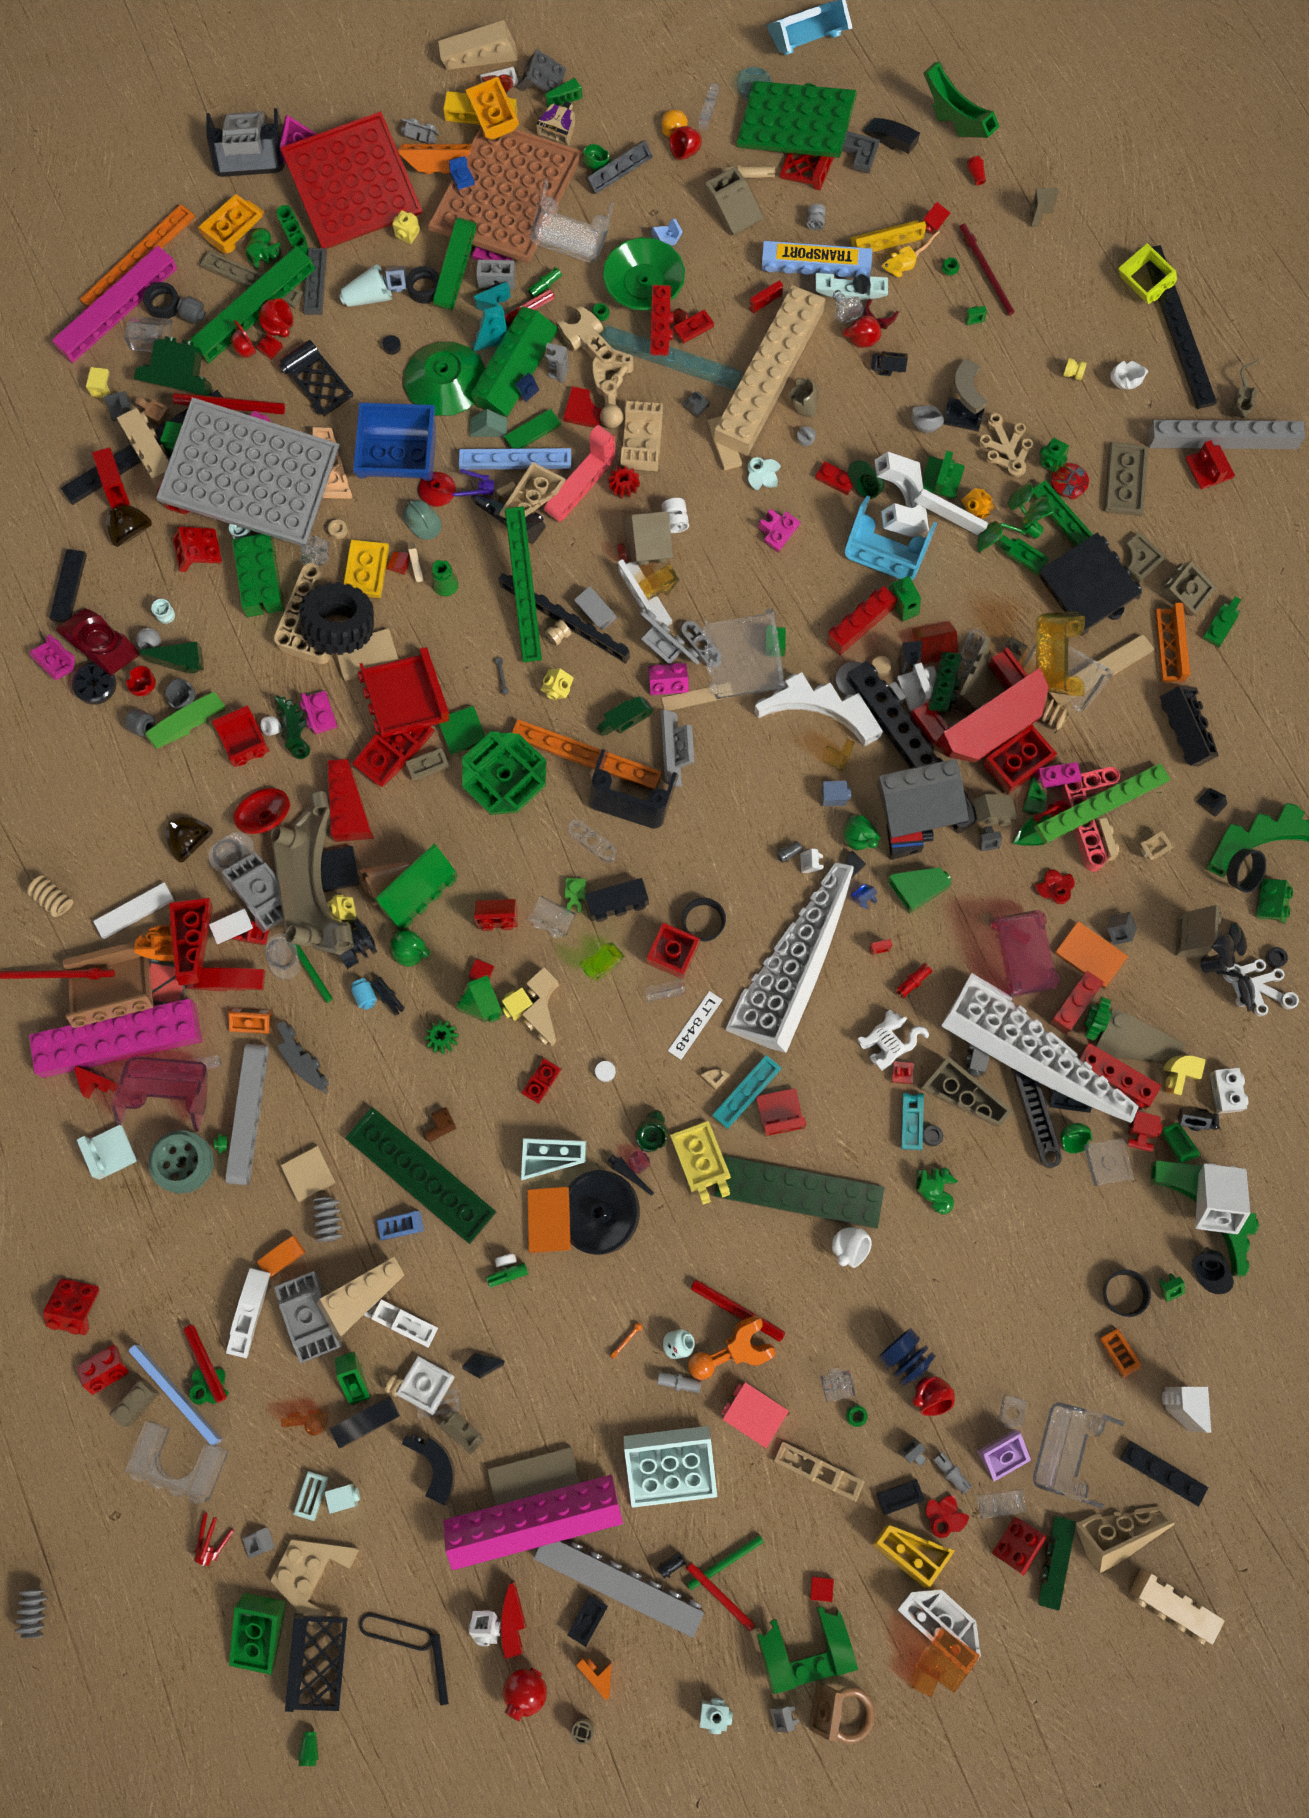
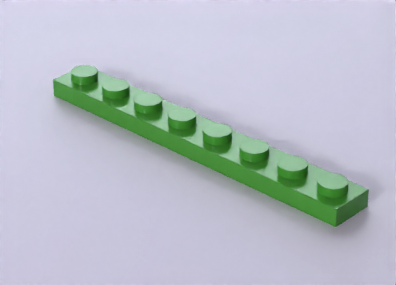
(1102, 803)

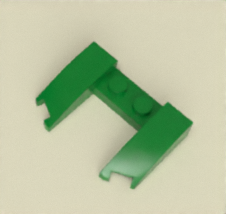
(787, 1675)

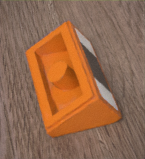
(250, 1020)

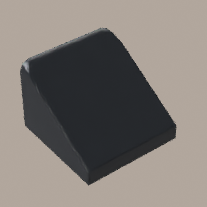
(1213, 801)

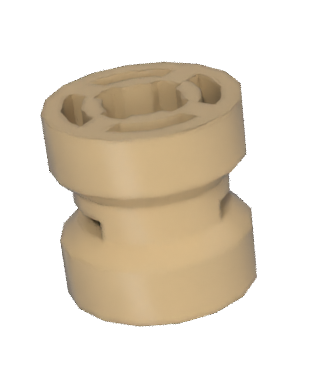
(558, 632)

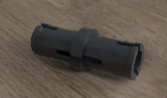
(387, 996)

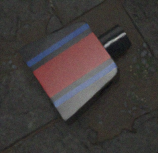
(908, 844)

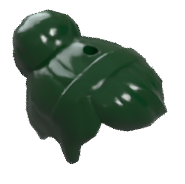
(653, 1122)

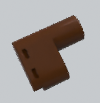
(443, 1122)

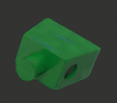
(907, 596)

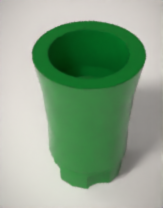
(444, 580)

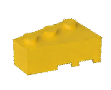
(912, 1554)

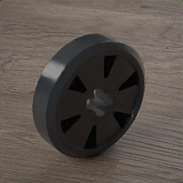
(83, 686)

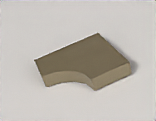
(1143, 557)

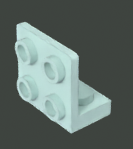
(107, 1152)

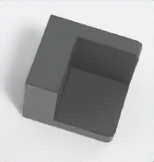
(118, 404)
(1121, 928)

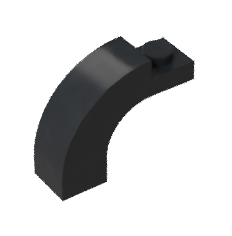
(442, 1465)

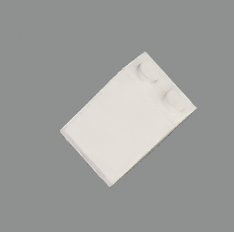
(1222, 1199)

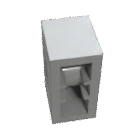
(495, 272)

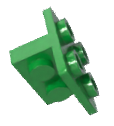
(942, 476)

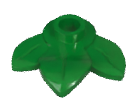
(199, 1383)

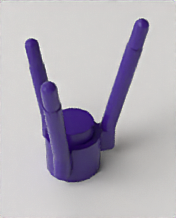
(485, 487)

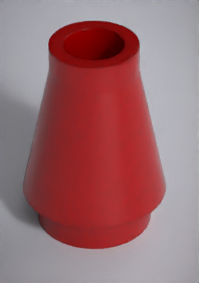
(976, 169)

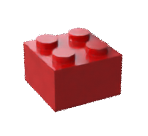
(673, 951)

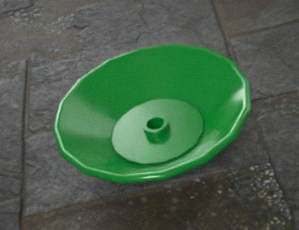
(642, 261)
(447, 390)

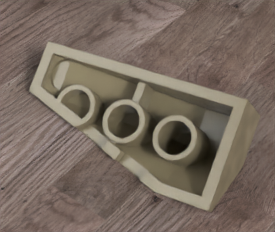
(1137, 1040)

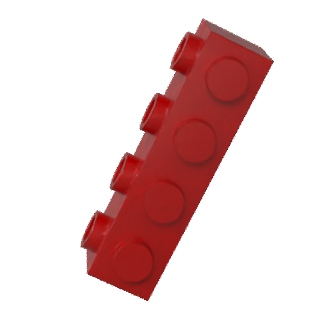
(861, 620)
(1121, 1076)

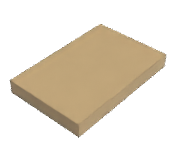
(376, 652)

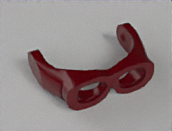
(885, 322)

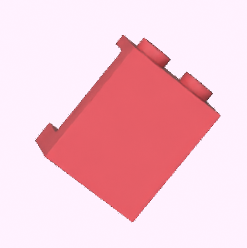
(754, 1414)

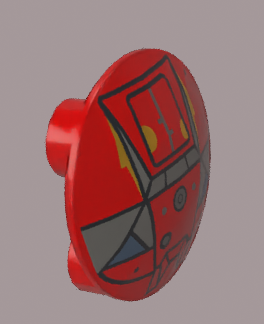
(1070, 480)

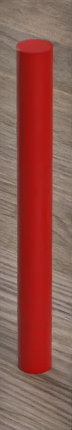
(720, 1596)

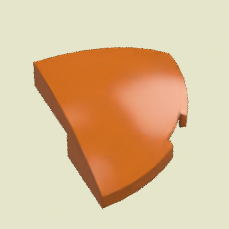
(156, 944)

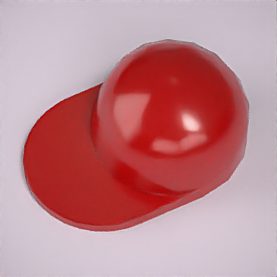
(241, 342)

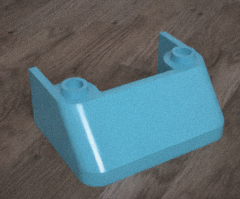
(810, 25)
(883, 553)

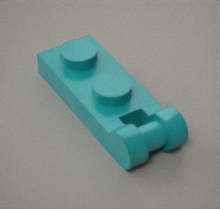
(912, 1122)

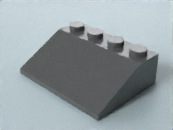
(923, 798)

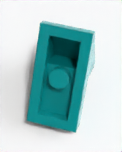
(493, 296)

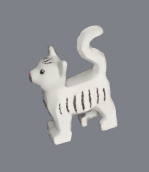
(888, 1042)

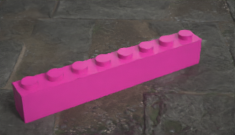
(113, 304)

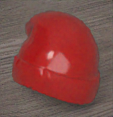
(685, 142)
(276, 317)
(863, 332)
(933, 1396)

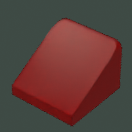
(399, 562)

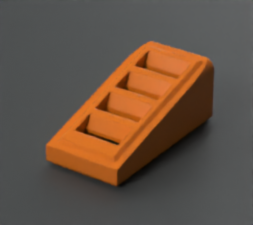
(1114, 1356)

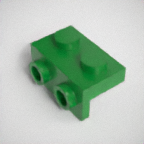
(1275, 900)

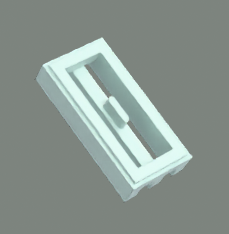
(317, 1477)

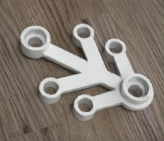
(1260, 987)

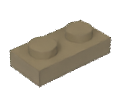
(427, 764)

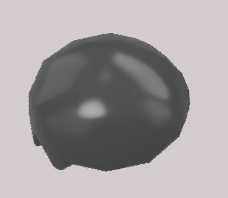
(180, 693)

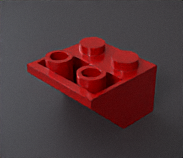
(496, 914)

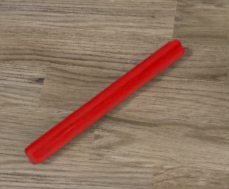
(233, 404)

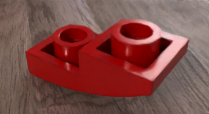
(541, 1081)

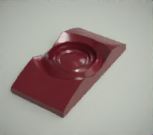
(98, 641)

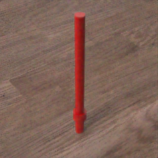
(92, 974)

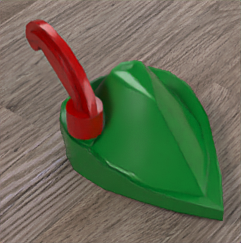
(1027, 835)

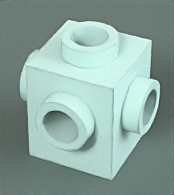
(712, 1707)

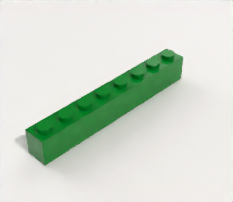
(245, 309)

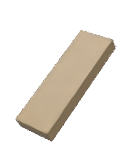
(728, 457)

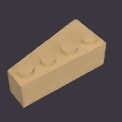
(350, 1302)

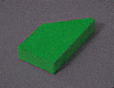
(1035, 798)

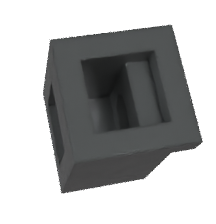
(976, 1061)

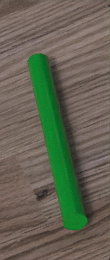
(313, 975)
(728, 1560)

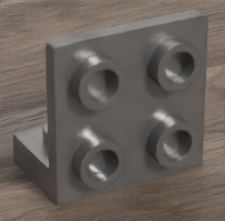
(541, 72)

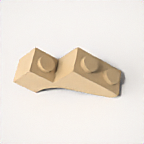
(538, 1015)

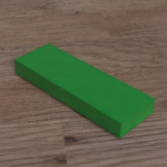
(532, 430)

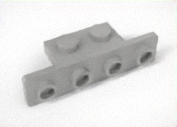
(663, 641)
(677, 745)

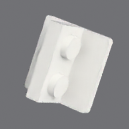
(917, 685)

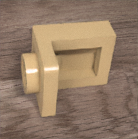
(1156, 846)

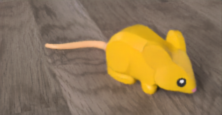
(904, 260)

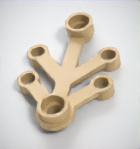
(1006, 447)

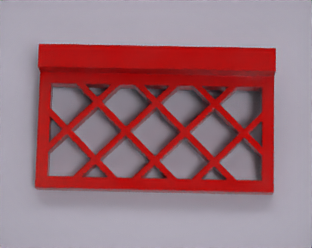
(818, 174)

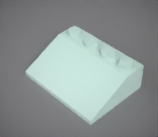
(670, 1466)

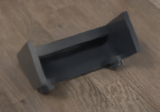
(248, 164)
(611, 802)

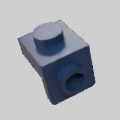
(527, 387)

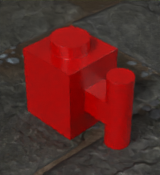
(1145, 1127)

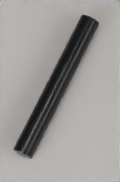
(439, 1668)

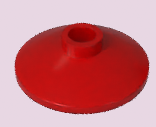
(437, 496)

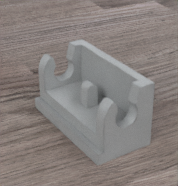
(558, 360)
(595, 608)

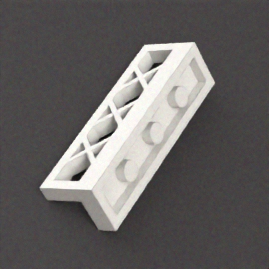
(632, 576)

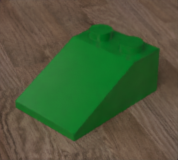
(256, 1632)

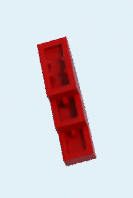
(230, 979)

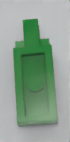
(1023, 553)
(1222, 623)

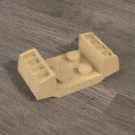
(642, 435)

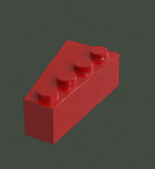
(347, 809)
(189, 937)

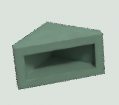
(488, 425)

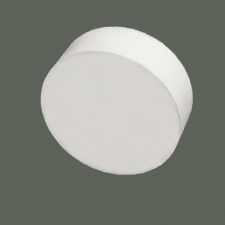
(605, 1071)
(505, 1260)

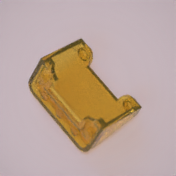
(1052, 650)

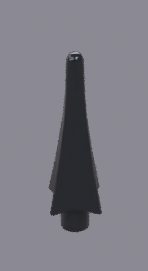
(622, 1168)

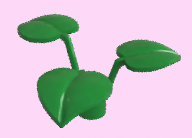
(1037, 510)

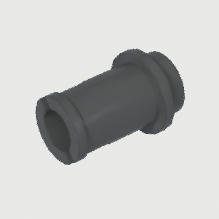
(789, 851)

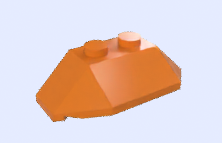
(433, 157)

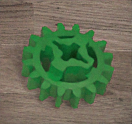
(1097, 1018)

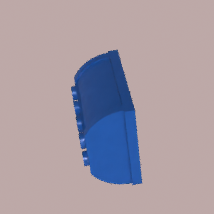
(395, 441)

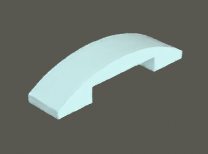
(827, 285)

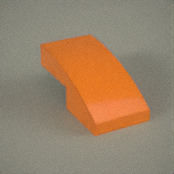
(281, 1256)

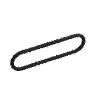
(394, 1641)

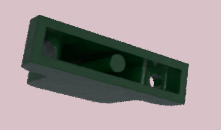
(175, 367)

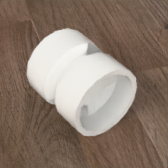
(677, 514)

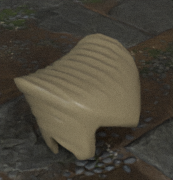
(804, 396)

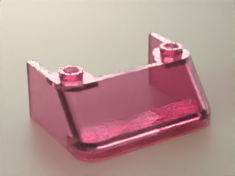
(162, 1079)

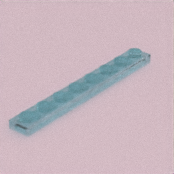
(676, 360)

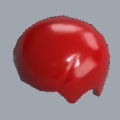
(141, 681)

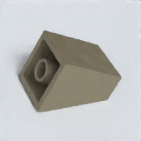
(648, 537)

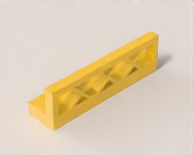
(890, 236)

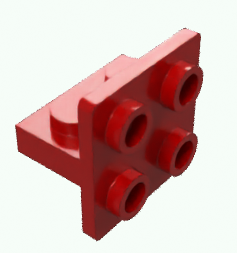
(1210, 466)
(1019, 1545)

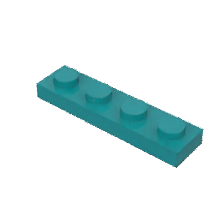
(746, 1092)

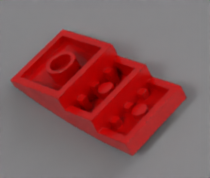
(388, 755)

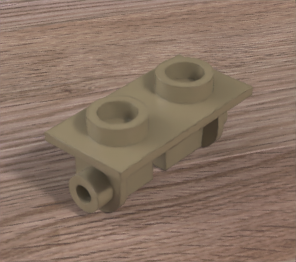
(463, 1435)

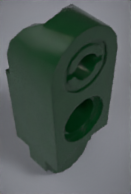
(625, 715)

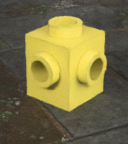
(406, 227)
(556, 684)
(342, 908)

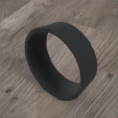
(1257, 872)
(709, 902)
(1145, 1288)

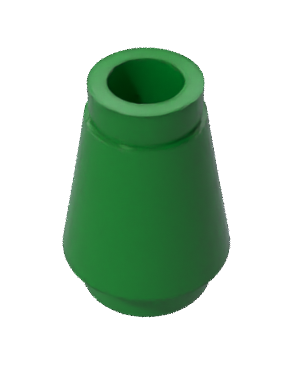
(308, 1750)

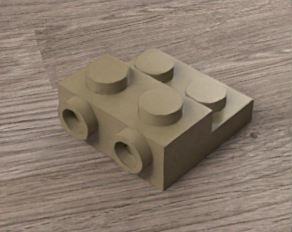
(1188, 587)

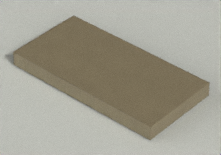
(1126, 479)
(533, 1476)

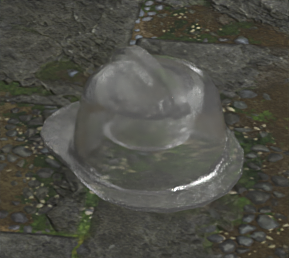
(230, 850)
(282, 957)

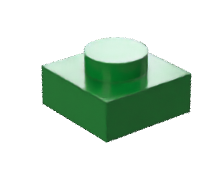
(975, 315)

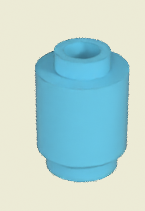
(363, 994)

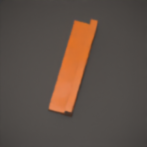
(1180, 643)

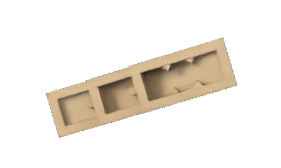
(819, 1471)

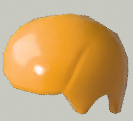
(671, 120)

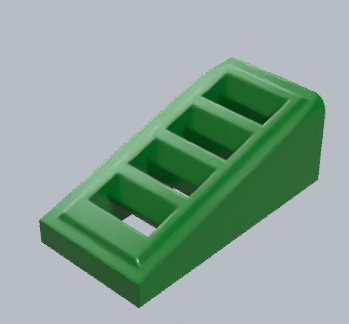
(569, 91)

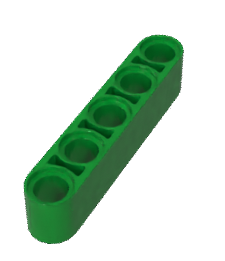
(454, 263)

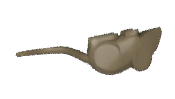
(1244, 396)

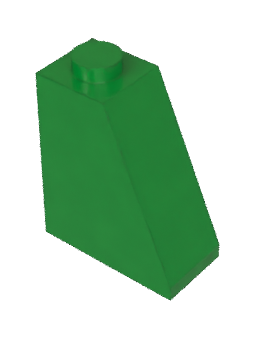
(919, 886)

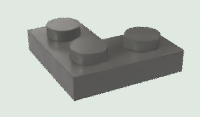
(864, 147)

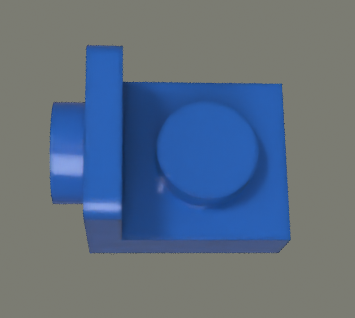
(460, 173)

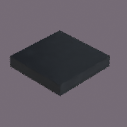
(339, 869)

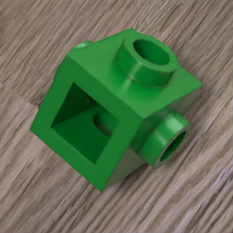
(1054, 454)

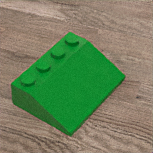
(417, 887)

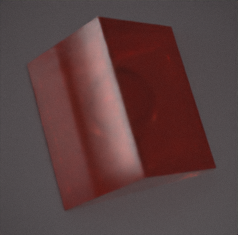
(935, 640)

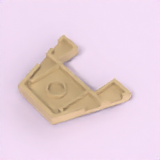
(302, 1569)

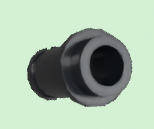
(670, 1566)

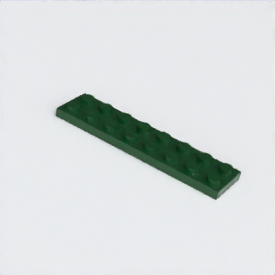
(421, 1175)
(803, 1192)

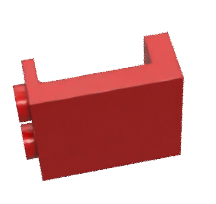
(241, 736)

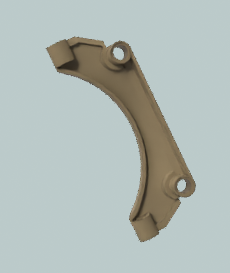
(298, 873)

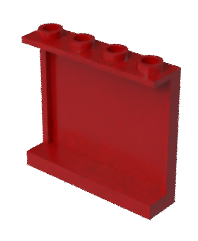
(404, 695)

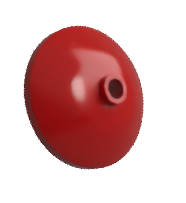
(261, 811)

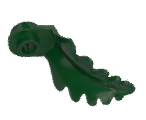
(293, 727)

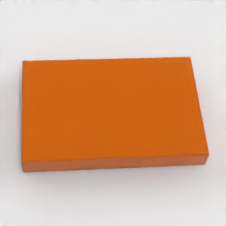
(1091, 952)
(549, 1220)

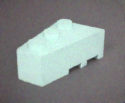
(549, 1155)

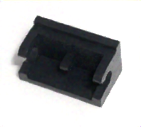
(959, 416)
(908, 655)

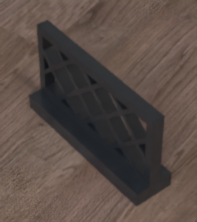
(296, 1663)

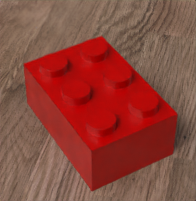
(1019, 759)

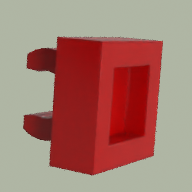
(269, 346)
(902, 1072)

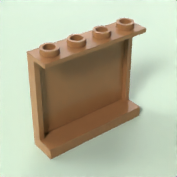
(109, 997)

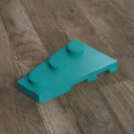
(491, 328)

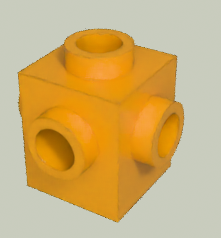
(978, 503)

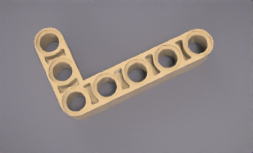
(291, 615)

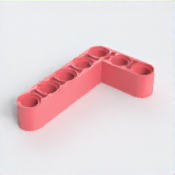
(585, 476)
(1091, 831)

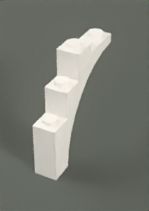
(824, 699)

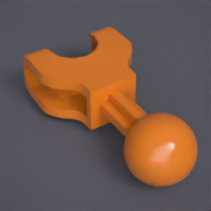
(739, 1348)

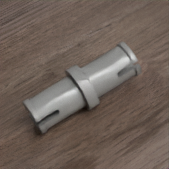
(679, 1382)
(952, 1473)

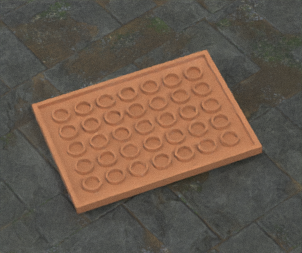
(506, 189)

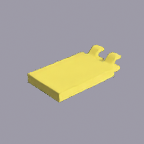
(701, 1160)

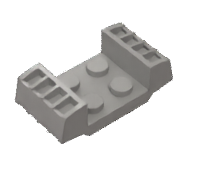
(242, 133)
(257, 889)
(303, 1318)

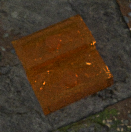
(948, 1660)

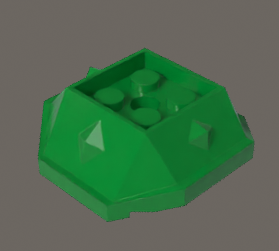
(498, 755)

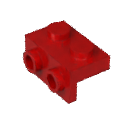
(102, 1370)

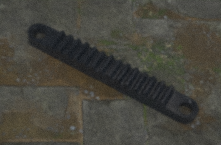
(1037, 1118)

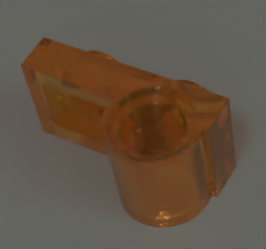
(295, 1419)

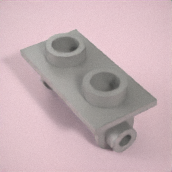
(427, 131)

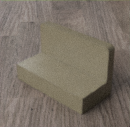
(1042, 204)

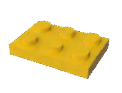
(367, 566)

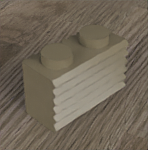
(995, 809)
(134, 1403)

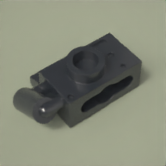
(889, 361)
(1198, 1119)

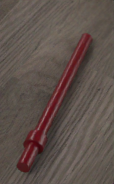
(970, 241)

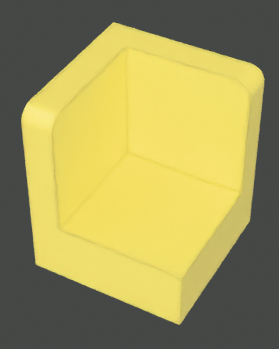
(97, 382)

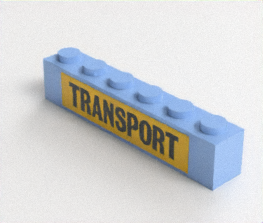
(816, 259)

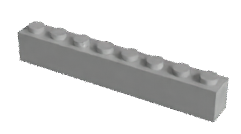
(1226, 434)
(622, 1586)

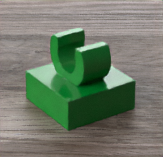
(1173, 1288)

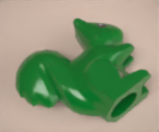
(258, 248)
(932, 1188)

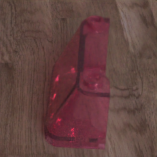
(1025, 952)

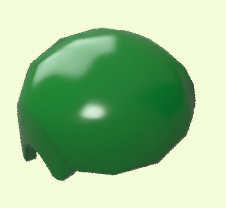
(595, 156)
(1075, 1137)

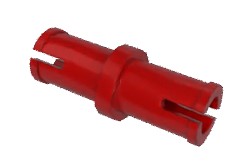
(913, 980)

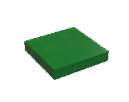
(462, 730)

